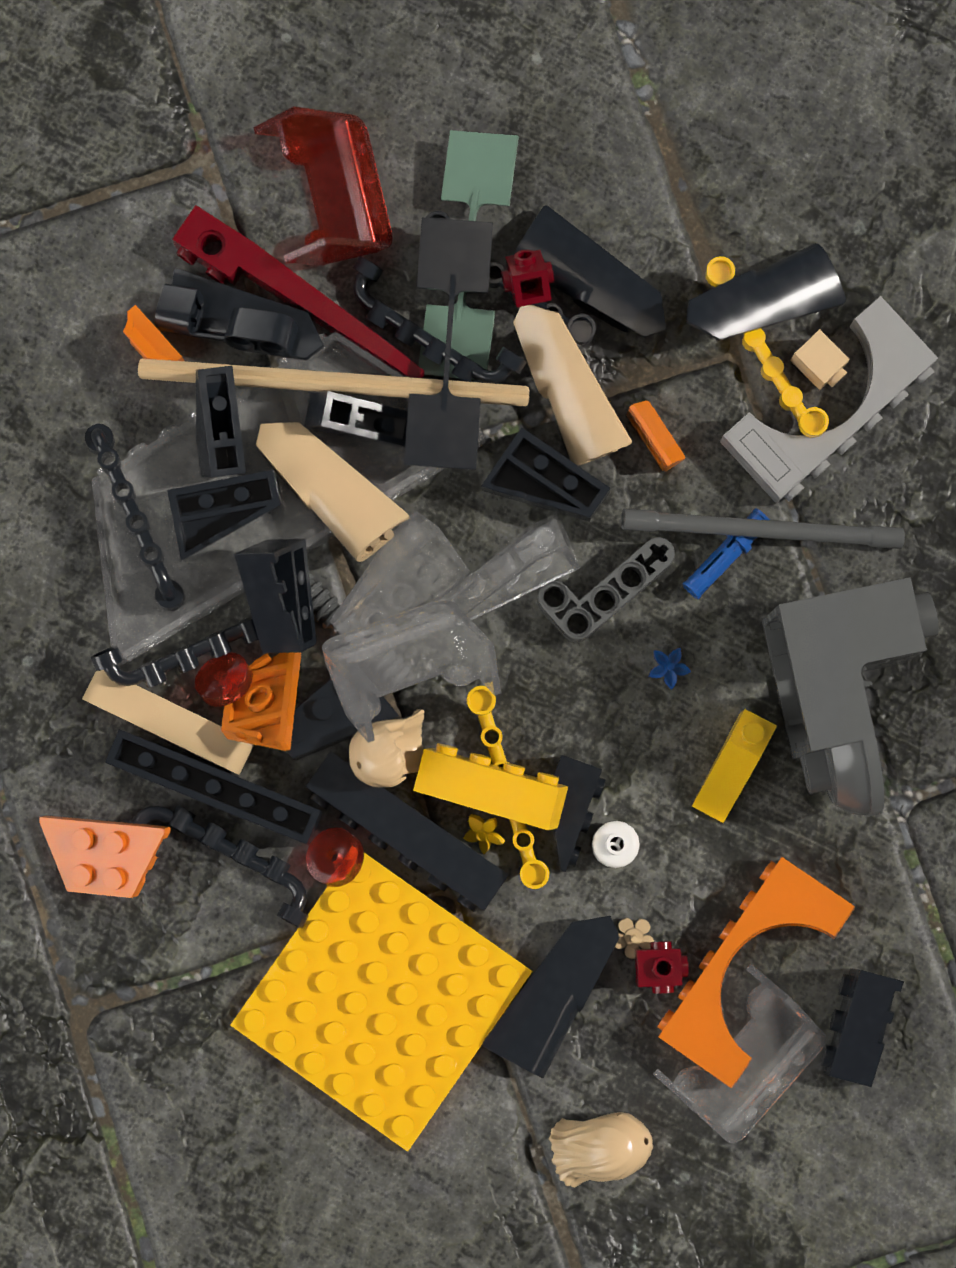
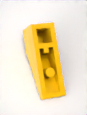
(734, 765)

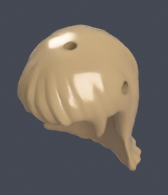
(392, 753)
(599, 1148)

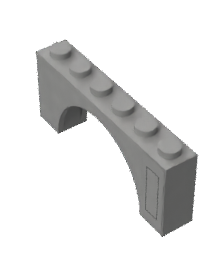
(784, 460)

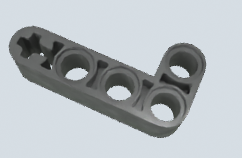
(610, 585)

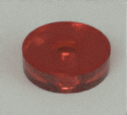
(223, 679)
(346, 865)

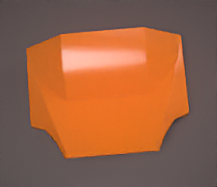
(147, 338)

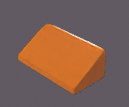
(655, 435)

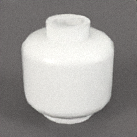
(603, 851)

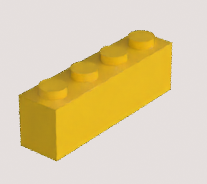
(491, 788)

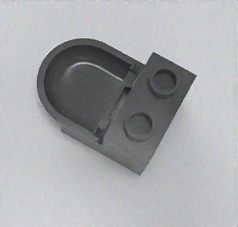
(817, 665)

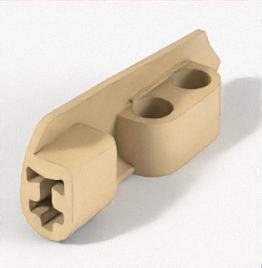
(564, 377)
(331, 488)

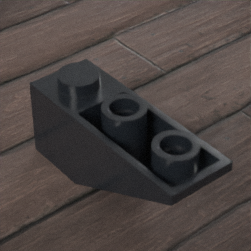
(583, 785)

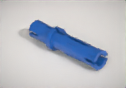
(720, 560)

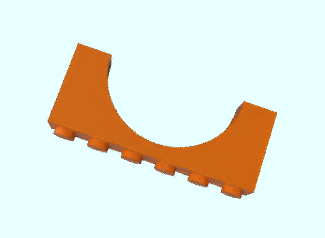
(783, 900)

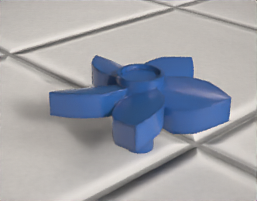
(669, 667)

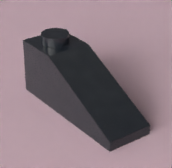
(356, 418)
(218, 423)

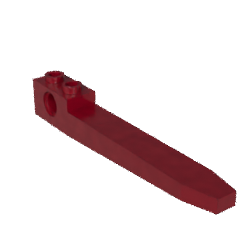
(246, 258)

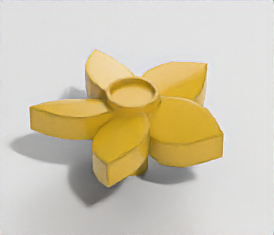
(483, 832)

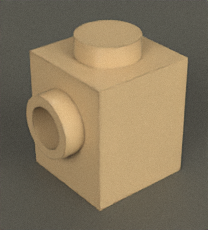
(821, 361)

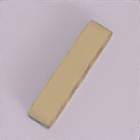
(167, 721)

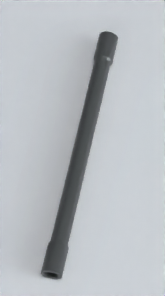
(654, 521)

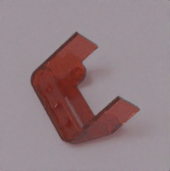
(340, 181)

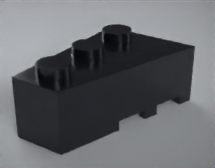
(545, 479)
(220, 507)
(279, 594)
(323, 723)
(860, 1026)

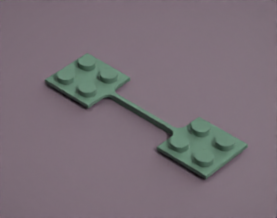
(478, 174)

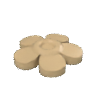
(633, 936)

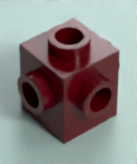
(528, 277)
(646, 967)

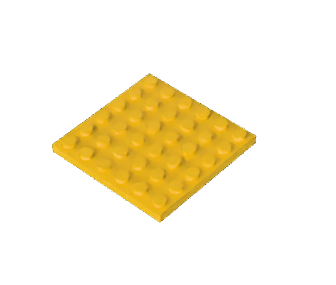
(382, 1000)

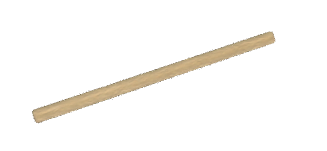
(336, 382)

